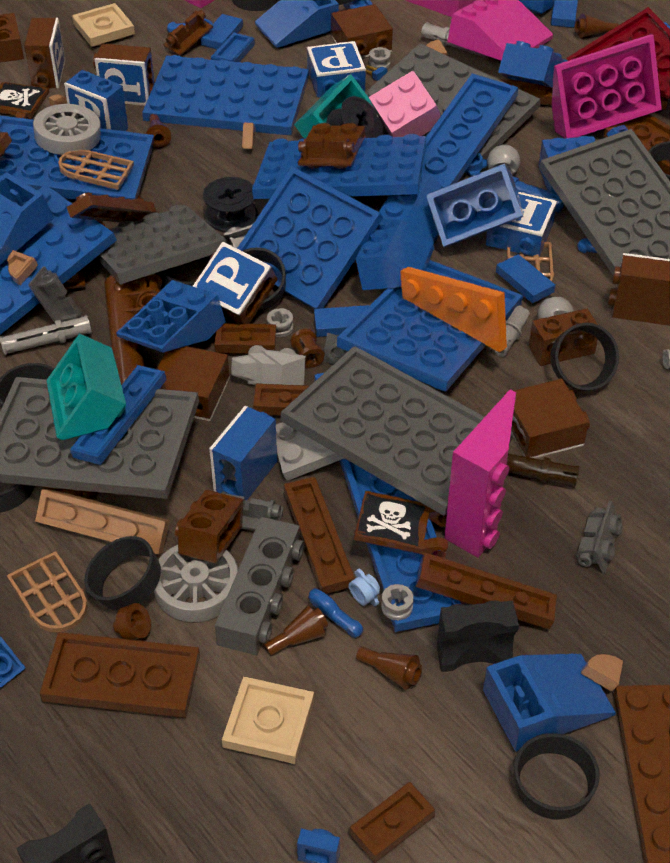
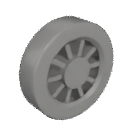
(66, 128)
(194, 580)

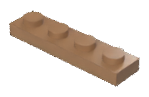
(99, 519)

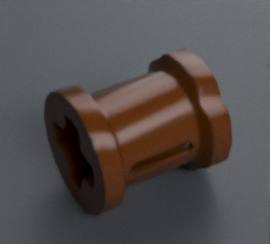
(307, 347)

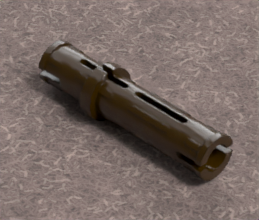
(542, 469)

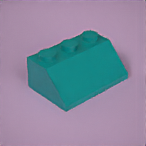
(330, 101)
(85, 389)

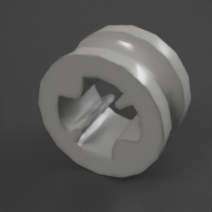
(379, 57)
(286, 319)
(401, 593)

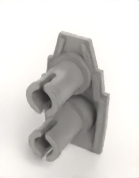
(270, 366)

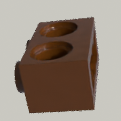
(9, 39)
(575, 343)
(209, 526)

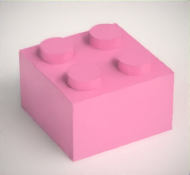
(406, 107)

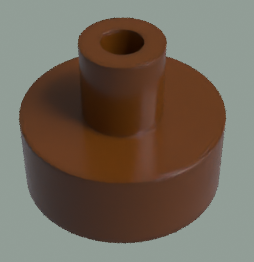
(132, 622)

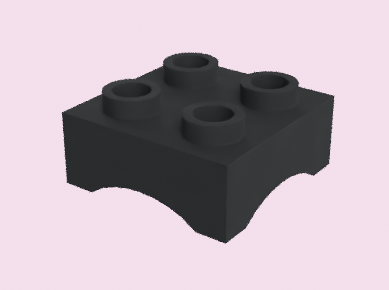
(476, 633)
(80, 841)

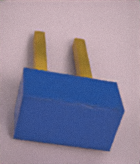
(378, 73)

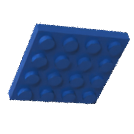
(313, 234)

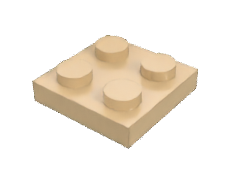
(103, 24)
(268, 720)

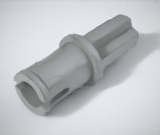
(513, 328)

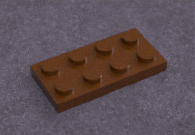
(120, 674)

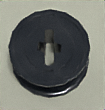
(359, 112)
(220, 200)

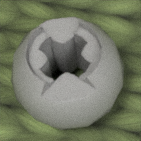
(504, 154)
(554, 306)

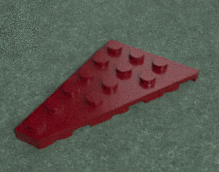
(638, 26)

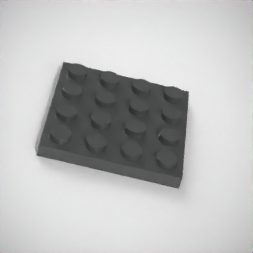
(158, 243)

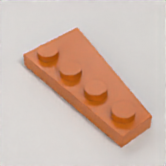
(459, 303)

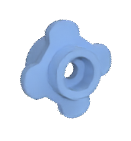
(364, 588)

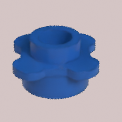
(476, 165)

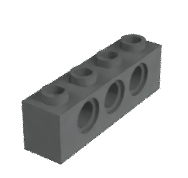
(265, 563)

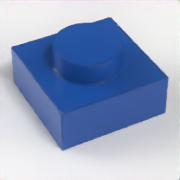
(318, 846)

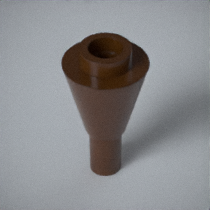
(589, 26)
(161, 133)
(305, 627)
(400, 668)

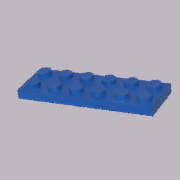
(465, 127)

